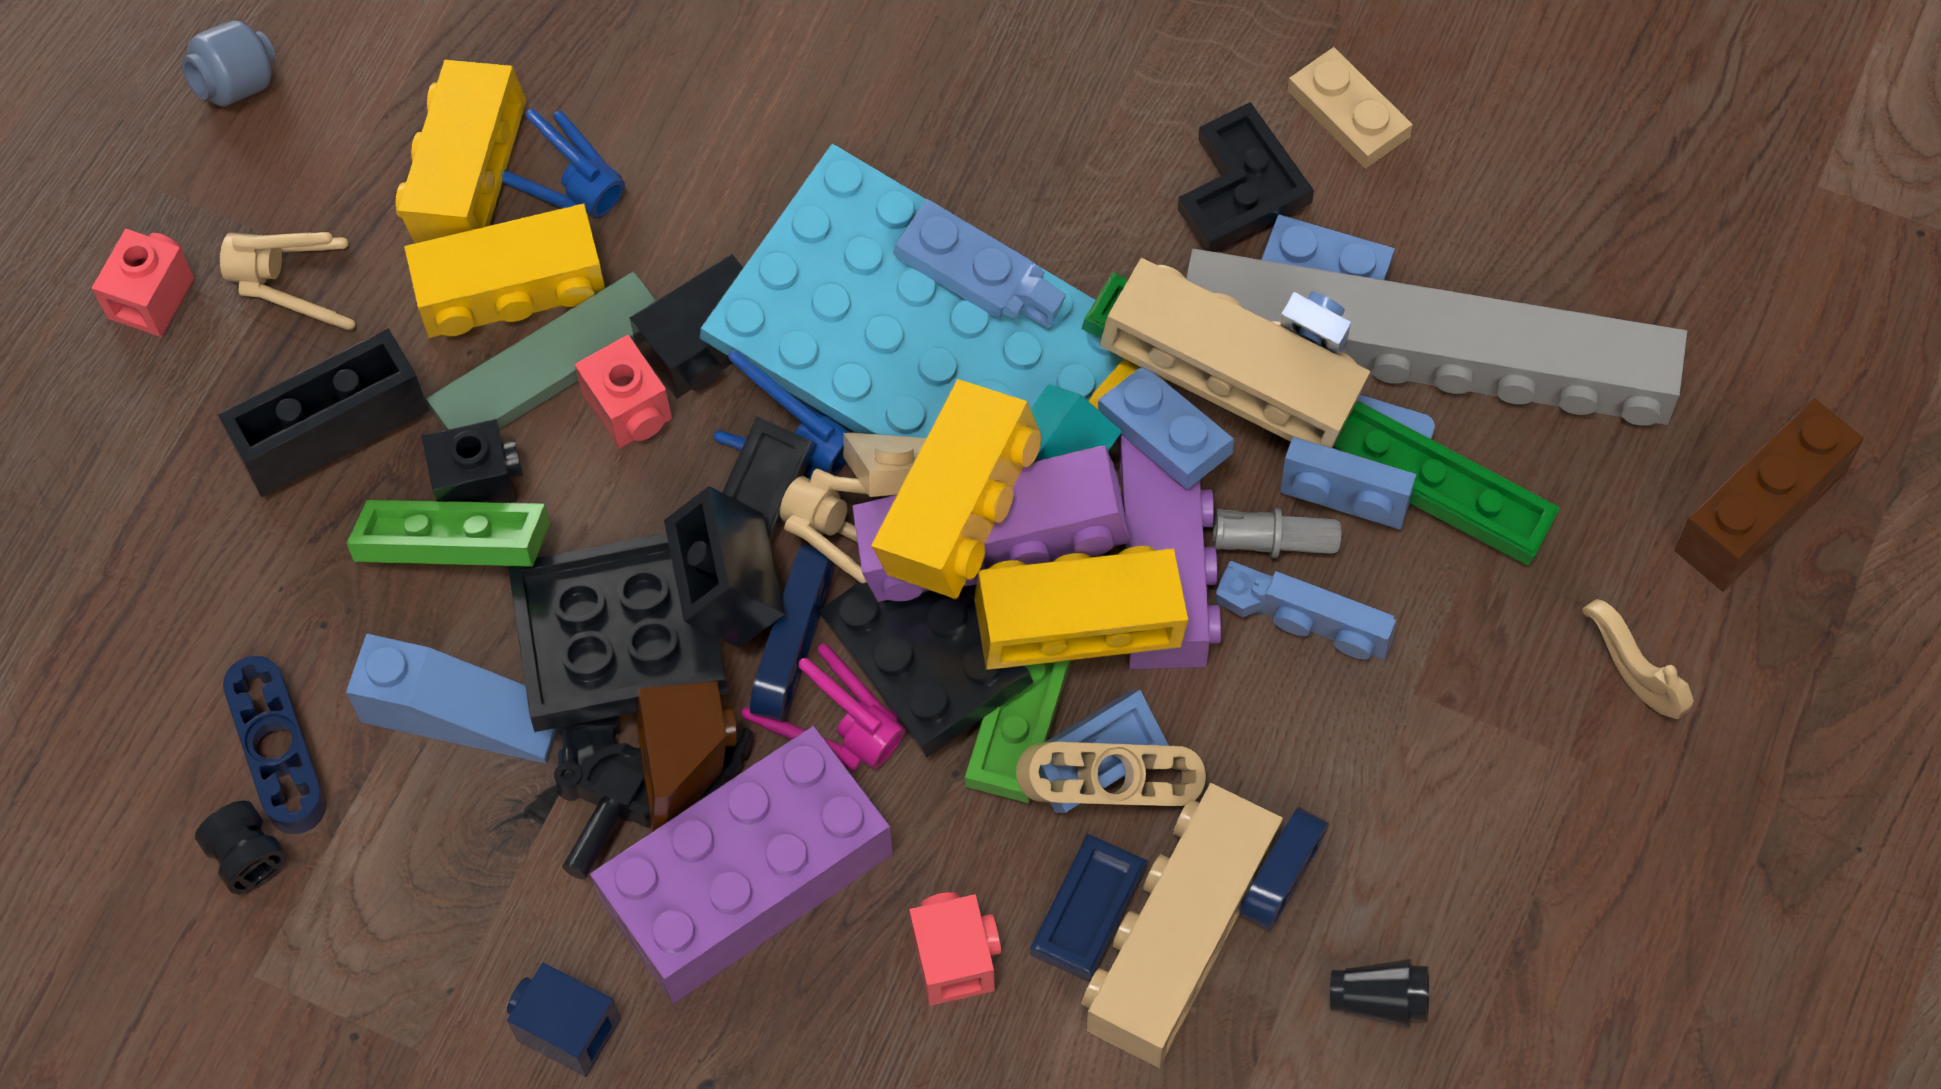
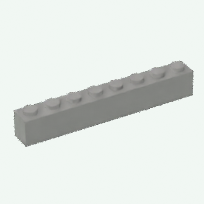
(1474, 340)

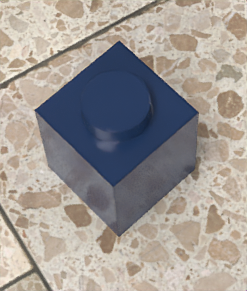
(562, 1018)

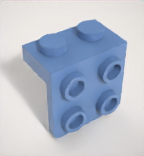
(1350, 481)

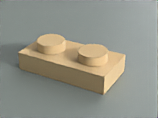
(1349, 107)

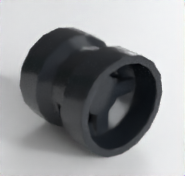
(241, 848)

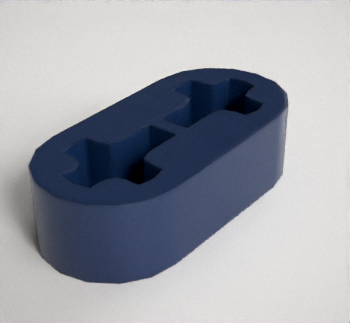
(1284, 868)

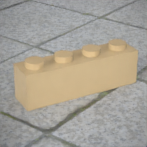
(1232, 356)
(1182, 925)

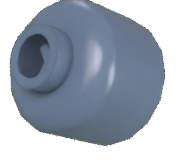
(228, 63)

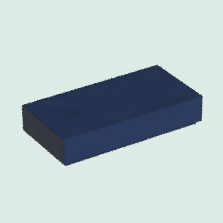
(1088, 908)

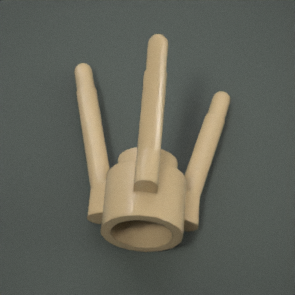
(257, 258)
(815, 509)

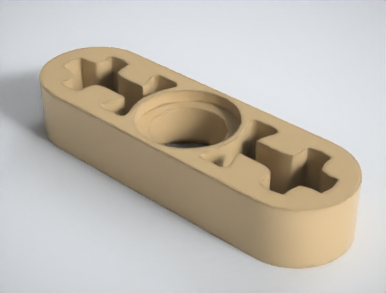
(1135, 761)

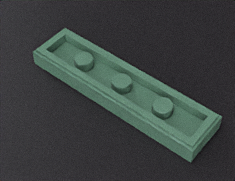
(541, 361)

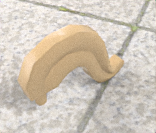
(1654, 686)

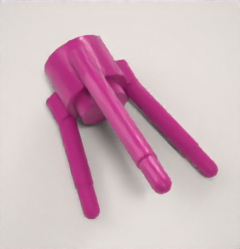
(868, 727)

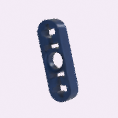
(791, 634)
(253, 726)

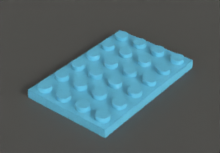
(872, 336)

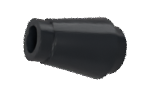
(1383, 992)

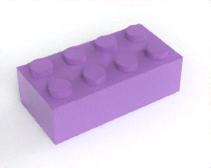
(743, 864)

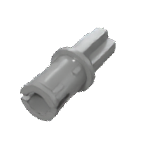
(1274, 532)

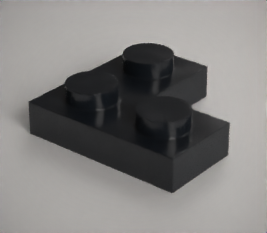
(1254, 184)

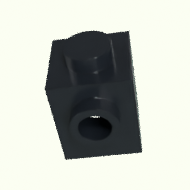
(472, 464)

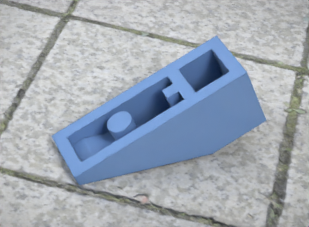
(443, 699)

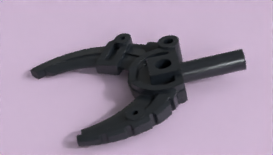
(614, 781)

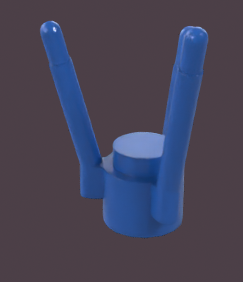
(586, 178)
(814, 426)

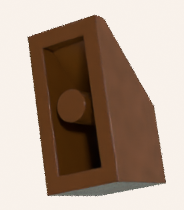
(681, 745)

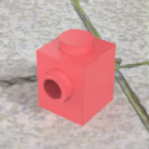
(143, 281)
(624, 392)
(954, 947)

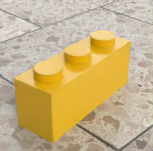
(461, 150)
(505, 271)
(958, 489)
(1080, 607)

